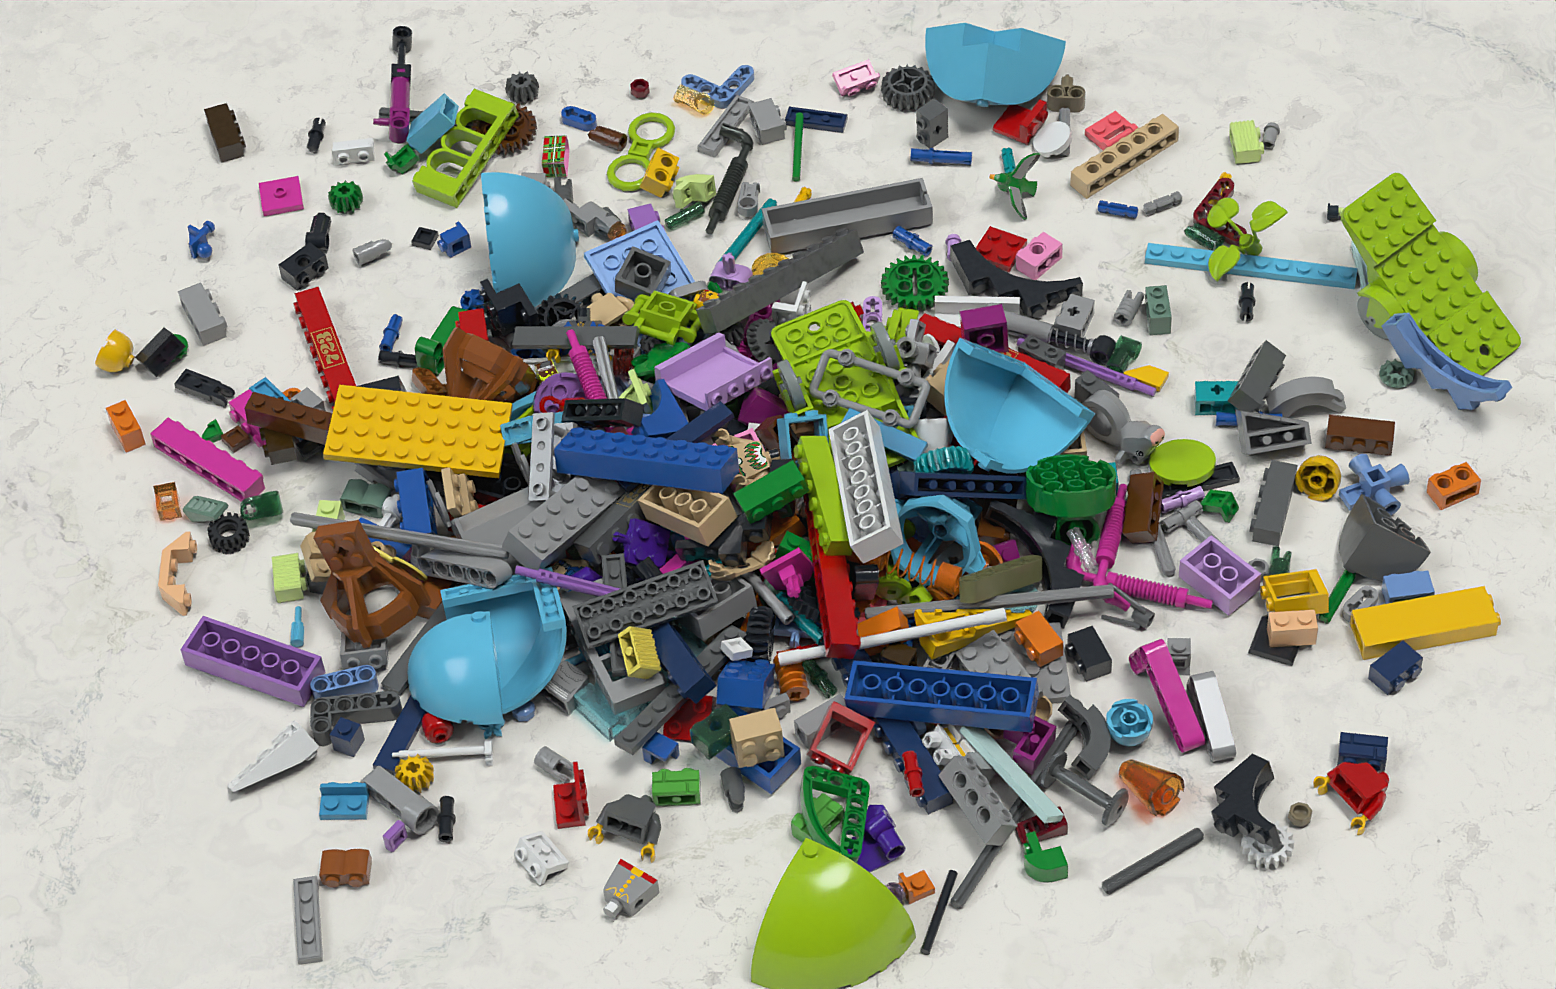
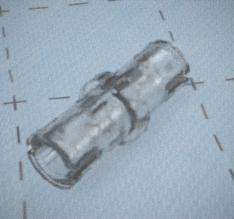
(1082, 549)

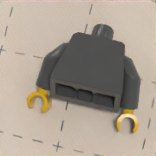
(631, 819)

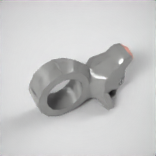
(1115, 427)

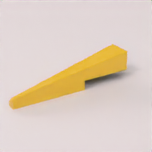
(947, 642)

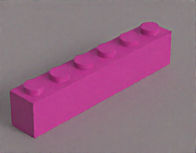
(207, 460)

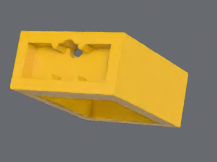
(1295, 583)

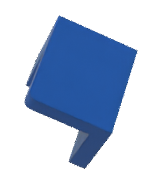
(660, 747)

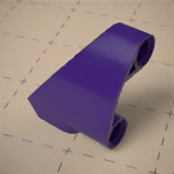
(880, 840)

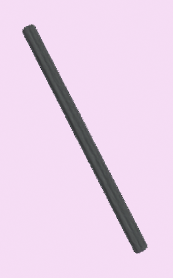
(1017, 811)

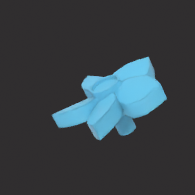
(492, 728)

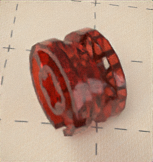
(622, 361)

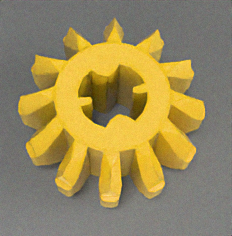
(415, 772)

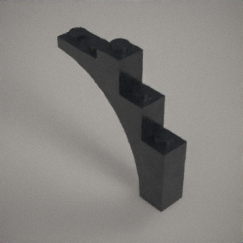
(1035, 295)
(1035, 534)
(733, 541)

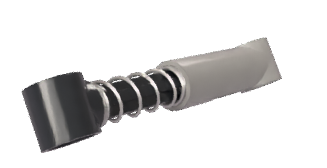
(1099, 349)

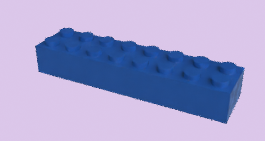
(647, 460)
(942, 696)

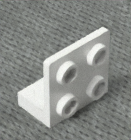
(785, 312)

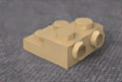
(458, 493)
(314, 560)

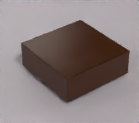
(236, 438)

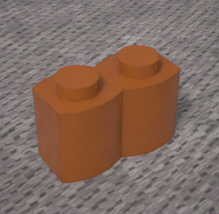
(345, 867)

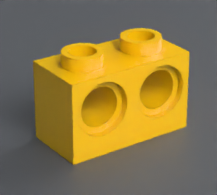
(659, 173)

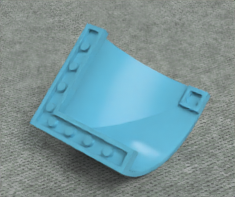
(1008, 410)
(526, 631)

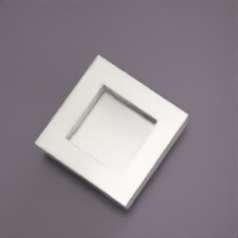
(736, 649)

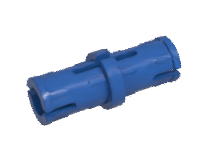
(912, 241)

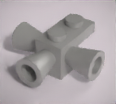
(914, 351)

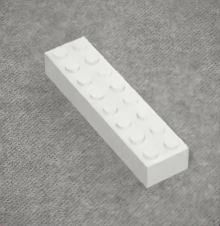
(865, 487)

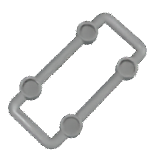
(848, 359)

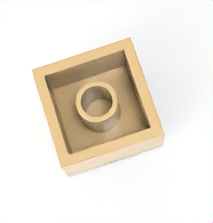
(757, 738)

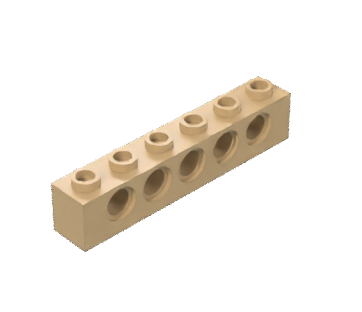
(1124, 156)

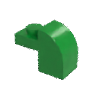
(1041, 864)

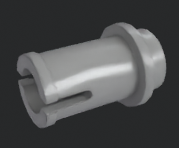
(1271, 131)

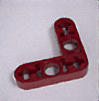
(1215, 193)

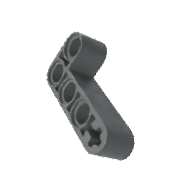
(358, 708)

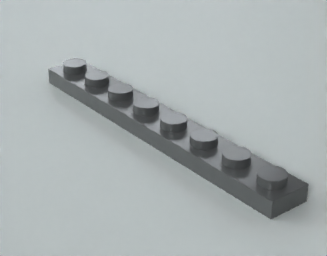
(670, 700)

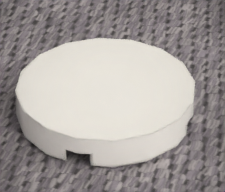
(1052, 139)

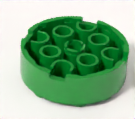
(1071, 486)

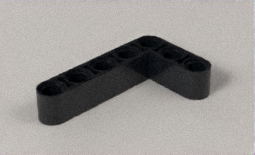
(864, 580)

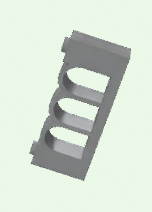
(623, 693)

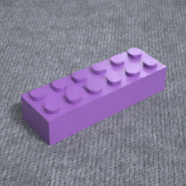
(252, 660)

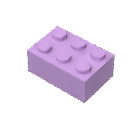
(1219, 575)

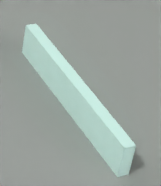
(1012, 774)

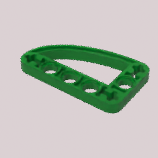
(847, 789)

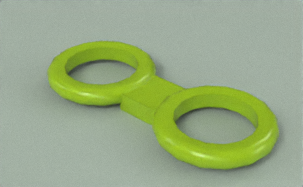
(640, 149)

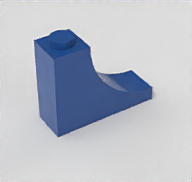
(666, 414)

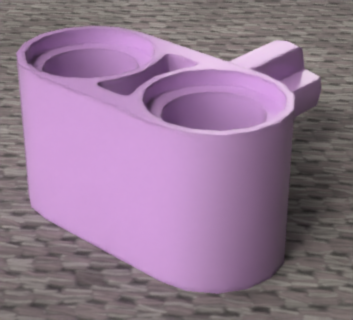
(728, 273)

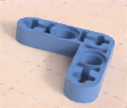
(722, 94)

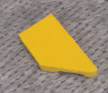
(1150, 376)

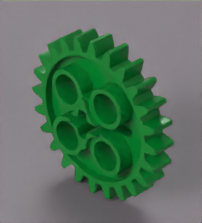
(898, 282)

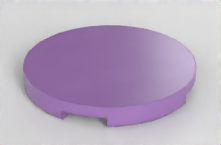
(560, 386)

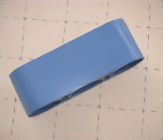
(345, 682)

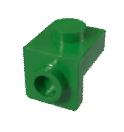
(402, 160)

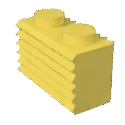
(639, 652)

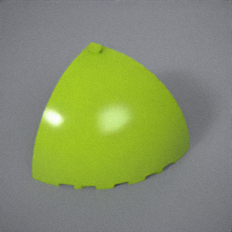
(828, 925)

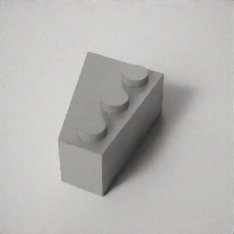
(1269, 432)

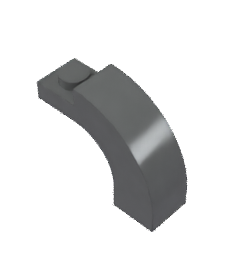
(1094, 733)

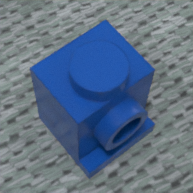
(454, 240)

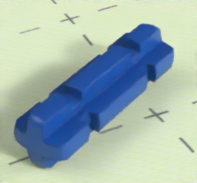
(1117, 209)

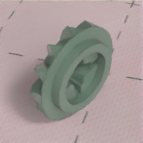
(1396, 380)

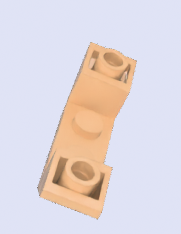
(177, 552)

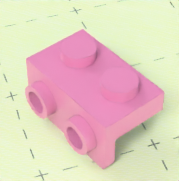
(856, 77)

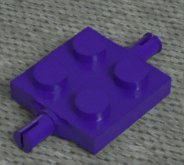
(645, 541)

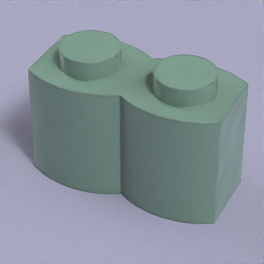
(364, 498)

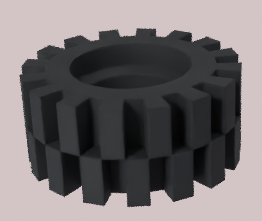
(231, 542)

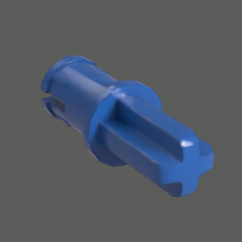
(391, 333)

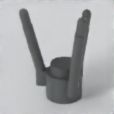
(1141, 615)

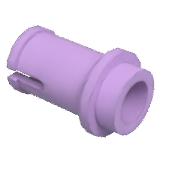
(950, 240)

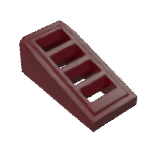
(1052, 831)

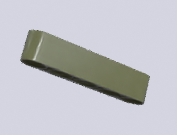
(1000, 579)

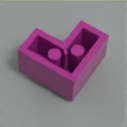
(1032, 746)

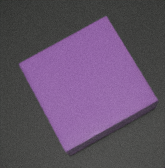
(395, 836)

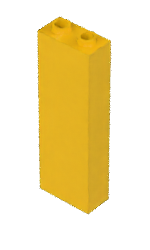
(1425, 621)

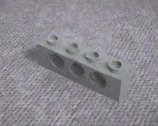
(978, 800)

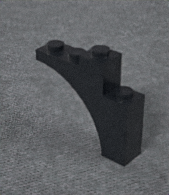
(1240, 799)

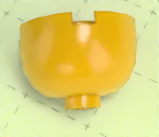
(116, 352)
(1318, 477)

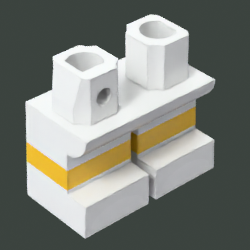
(947, 743)

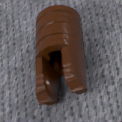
(608, 137)

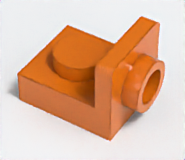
(916, 886)

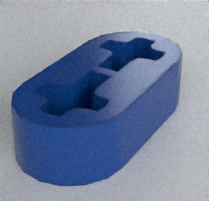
(579, 118)

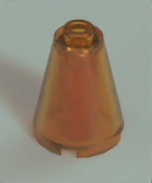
(1152, 786)

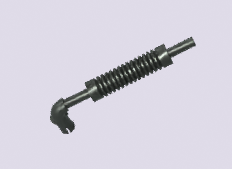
(732, 178)

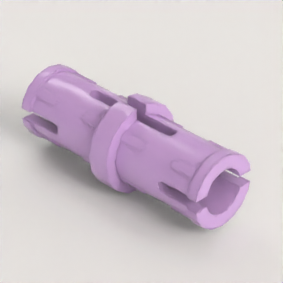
(1182, 499)

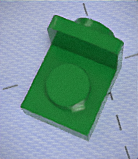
(1220, 502)

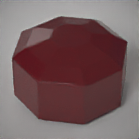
(639, 88)

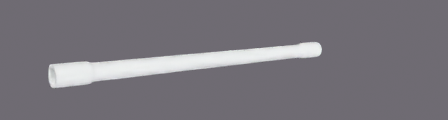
(985, 618)

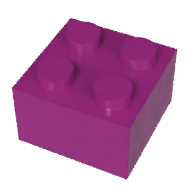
(985, 327)

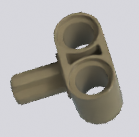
(1066, 96)

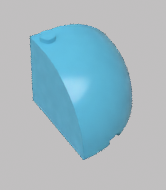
(457, 671)

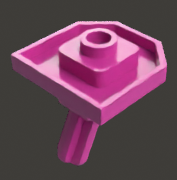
(789, 572)

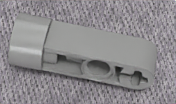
(411, 808)

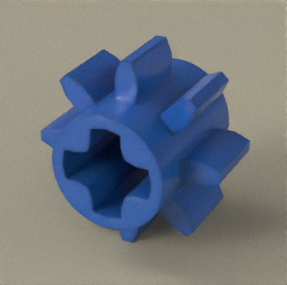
(471, 300)

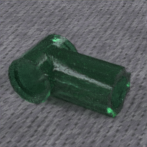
(1125, 351)

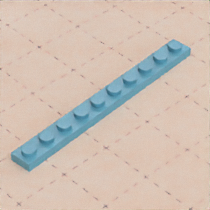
(1255, 266)

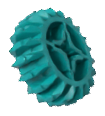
(945, 460)

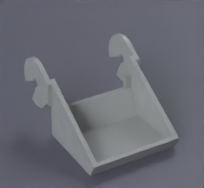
(494, 520)

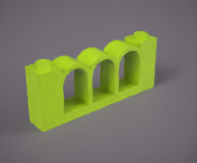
(477, 106)

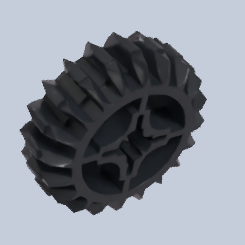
(548, 307)
(761, 633)

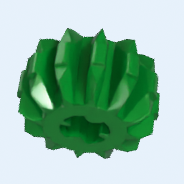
(345, 197)

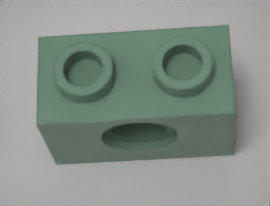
(1158, 310)

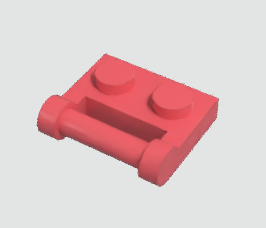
(1109, 127)

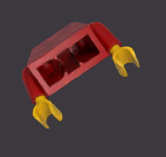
(1359, 787)

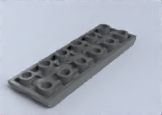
(645, 604)

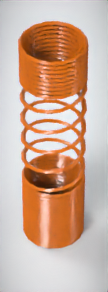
(946, 578)

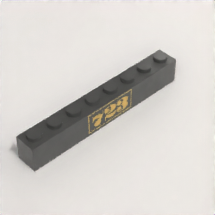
(598, 537)

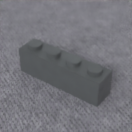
(1257, 378)
(1274, 503)

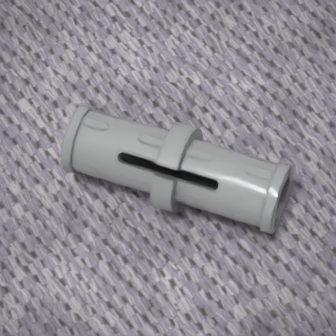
(1180, 516)

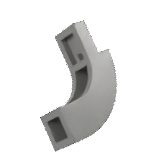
(1305, 392)

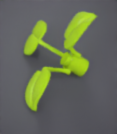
(1263, 216)

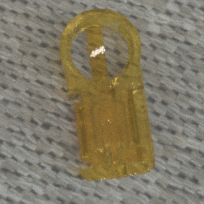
(692, 97)

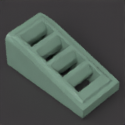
(204, 509)

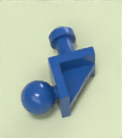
(198, 242)

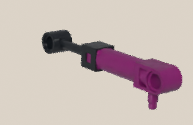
(400, 88)

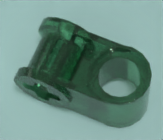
(264, 505)

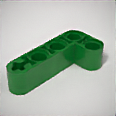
(430, 351)

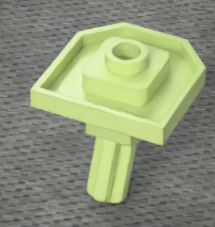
(638, 392)

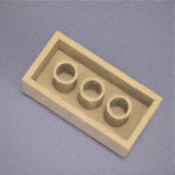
(688, 512)

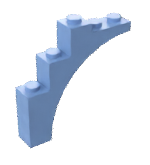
(1439, 370)

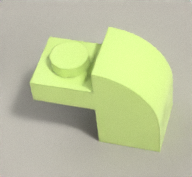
(693, 188)

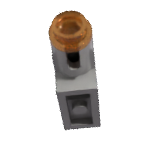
(593, 218)

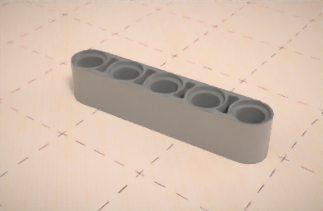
(464, 568)

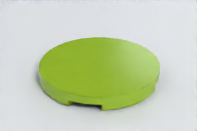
(1183, 462)

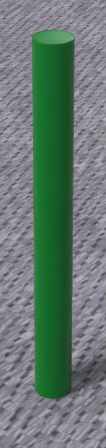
(797, 147)

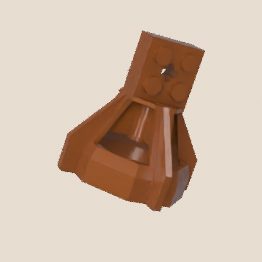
(485, 370)
(358, 570)

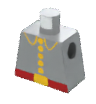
(628, 890)

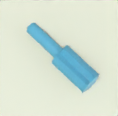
(297, 629)

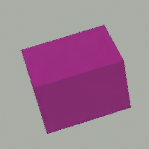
(759, 405)

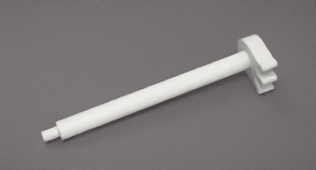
(487, 749)

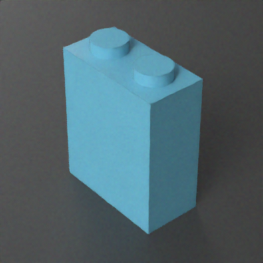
(432, 123)

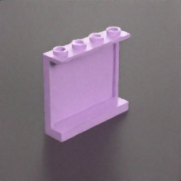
(712, 373)

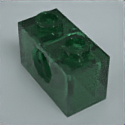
(710, 741)

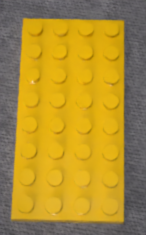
(417, 431)

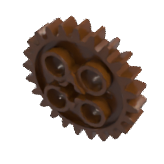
(519, 134)

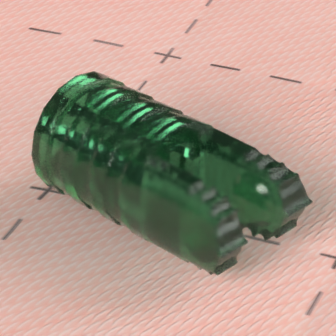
(1204, 236)
(1277, 564)

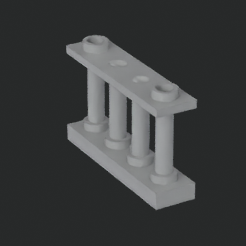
(543, 473)

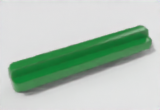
(1337, 595)

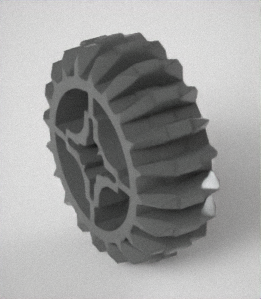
(907, 87)

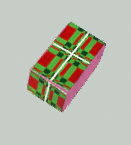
(555, 156)

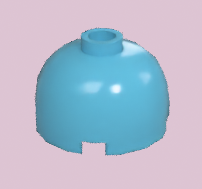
(1129, 722)

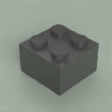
(642, 274)

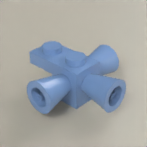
(1374, 483)

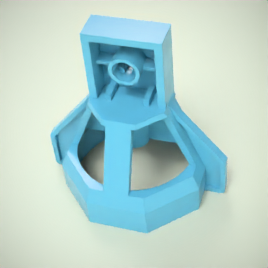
(948, 521)

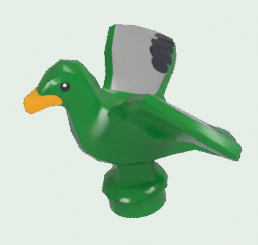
(1016, 183)

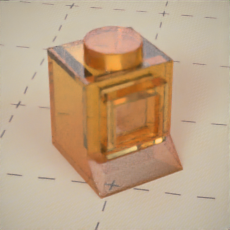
(167, 501)

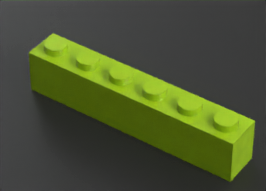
(824, 494)

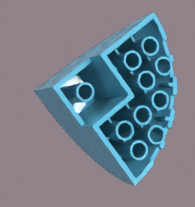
(990, 64)
(528, 235)

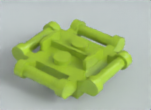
(664, 317)

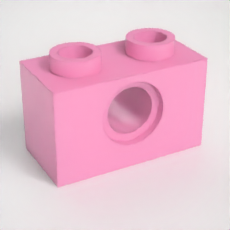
(1038, 256)

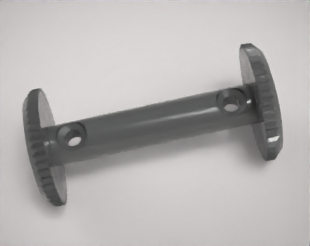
(1055, 770)

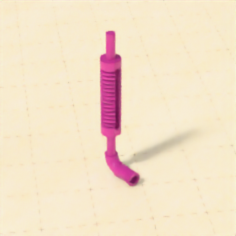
(586, 372)
(1109, 545)
(1141, 588)

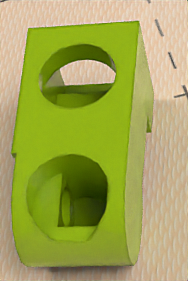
(916, 595)

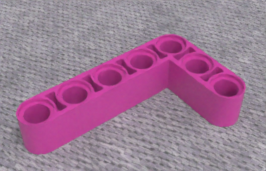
(1170, 692)

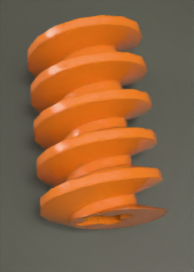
(791, 680)

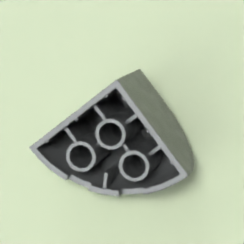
(1377, 543)

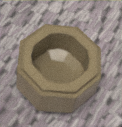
(1300, 814)

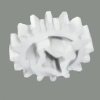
(1265, 854)

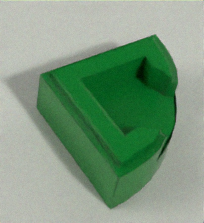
(212, 432)

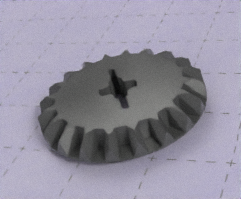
(757, 336)

